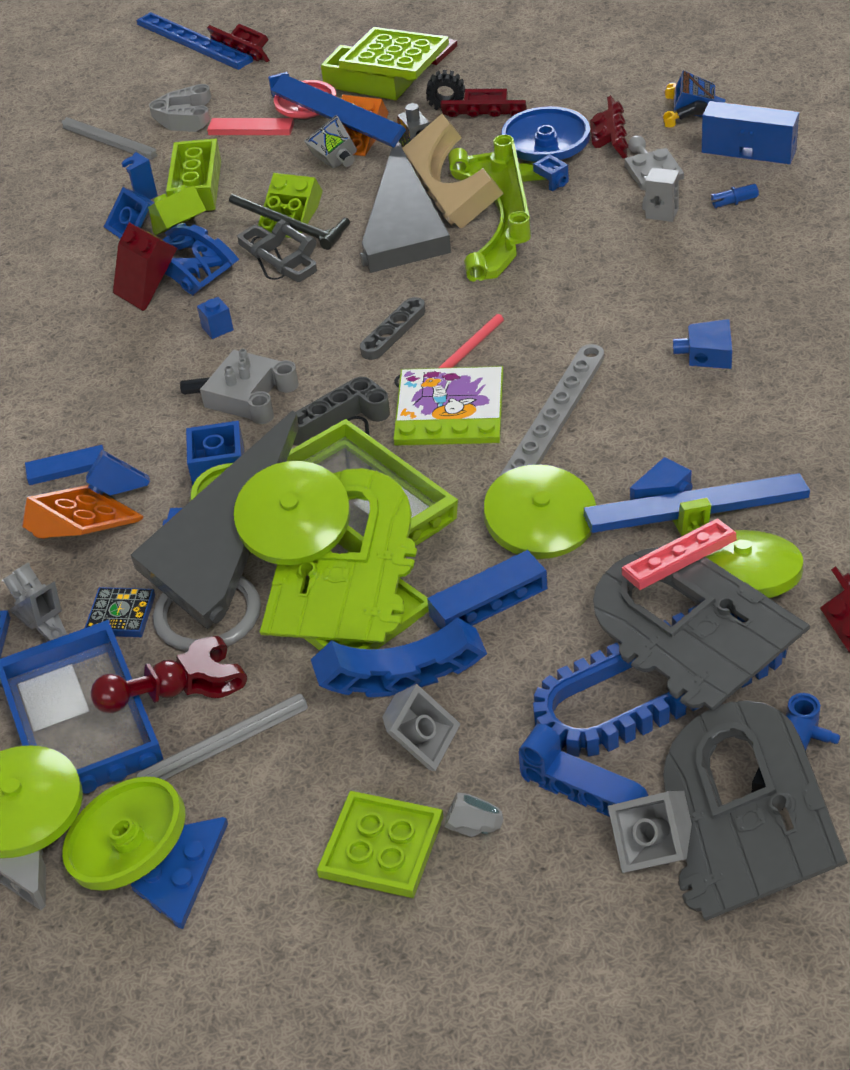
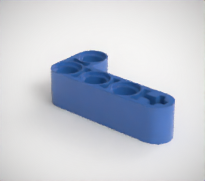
(579, 780)

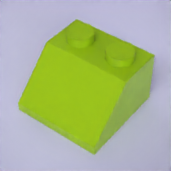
(175, 209)

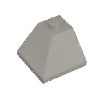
(420, 725)
(651, 830)

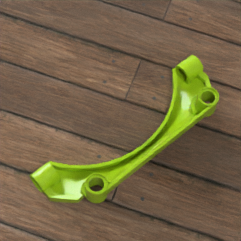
(512, 204)

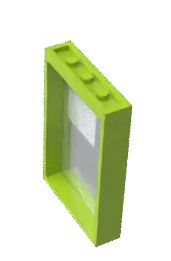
(349, 447)

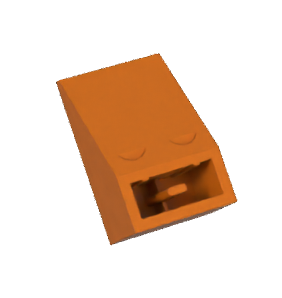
(362, 142)

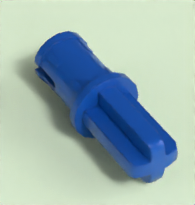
(735, 195)

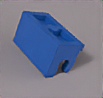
(141, 175)

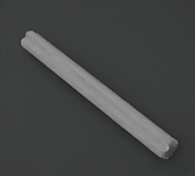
(109, 138)
(226, 738)

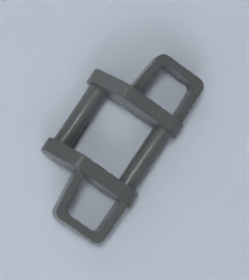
(270, 241)

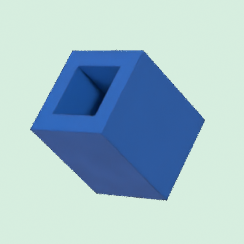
(215, 317)

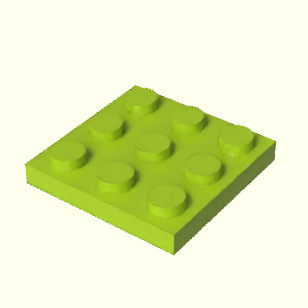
(381, 844)

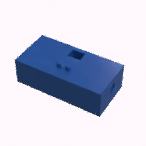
(750, 132)

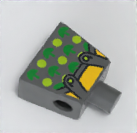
(412, 121)

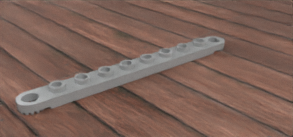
(557, 408)

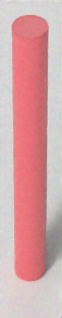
(473, 342)

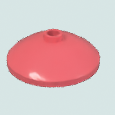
(295, 111)

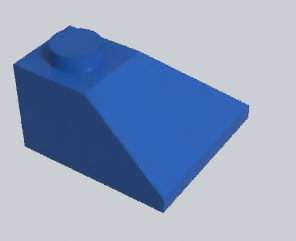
(128, 208)

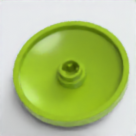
(538, 511)
(292, 513)
(761, 561)
(36, 798)
(124, 833)

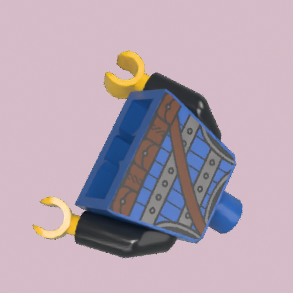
(690, 97)

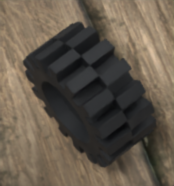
(444, 80)

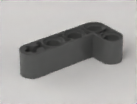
(346, 401)

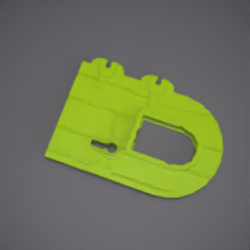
(350, 592)

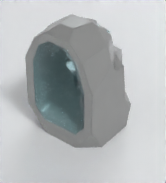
(472, 815)

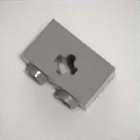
(661, 194)

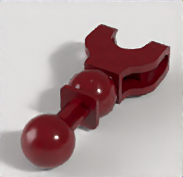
(193, 672)

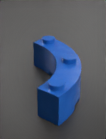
(398, 668)

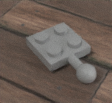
(641, 164)

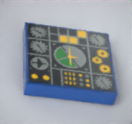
(124, 608)

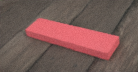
(250, 126)
(678, 554)

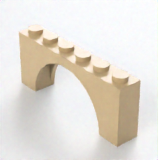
(458, 200)

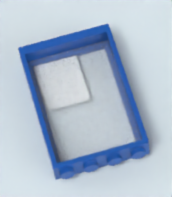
(54, 709)

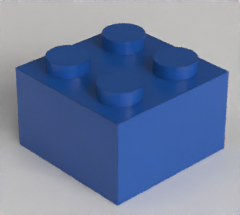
(213, 446)

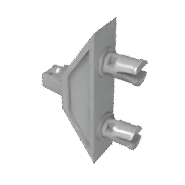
(35, 603)

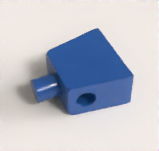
(707, 344)

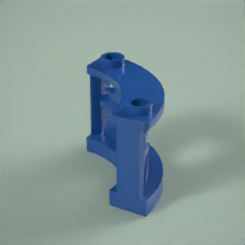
(213, 254)

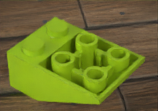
(293, 197)

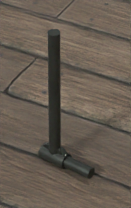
(326, 238)

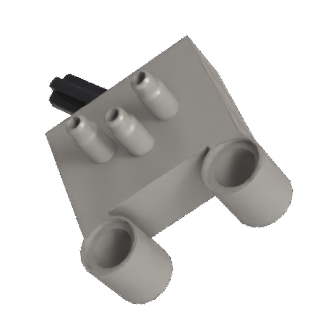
(243, 385)

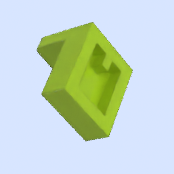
(692, 515)

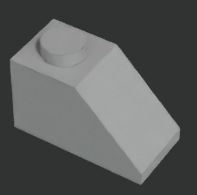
(26, 877)

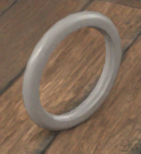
(232, 636)

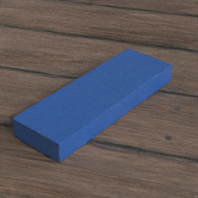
(61, 465)

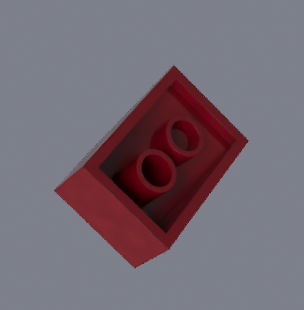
(140, 265)

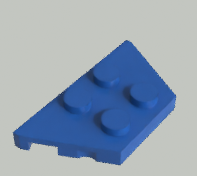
(178, 878)

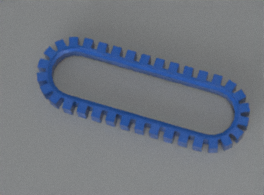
(623, 725)

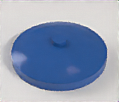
(547, 132)

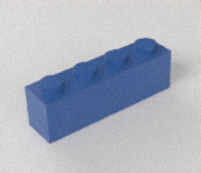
(489, 591)

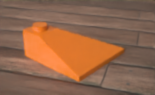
(75, 513)

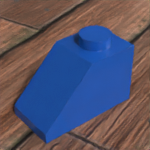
(114, 475)
(662, 479)

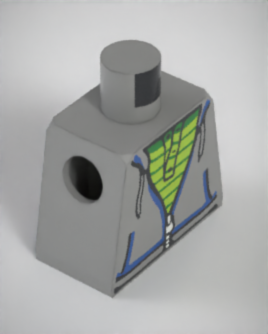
(332, 144)

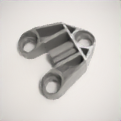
(183, 108)

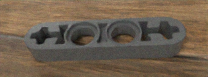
(390, 327)

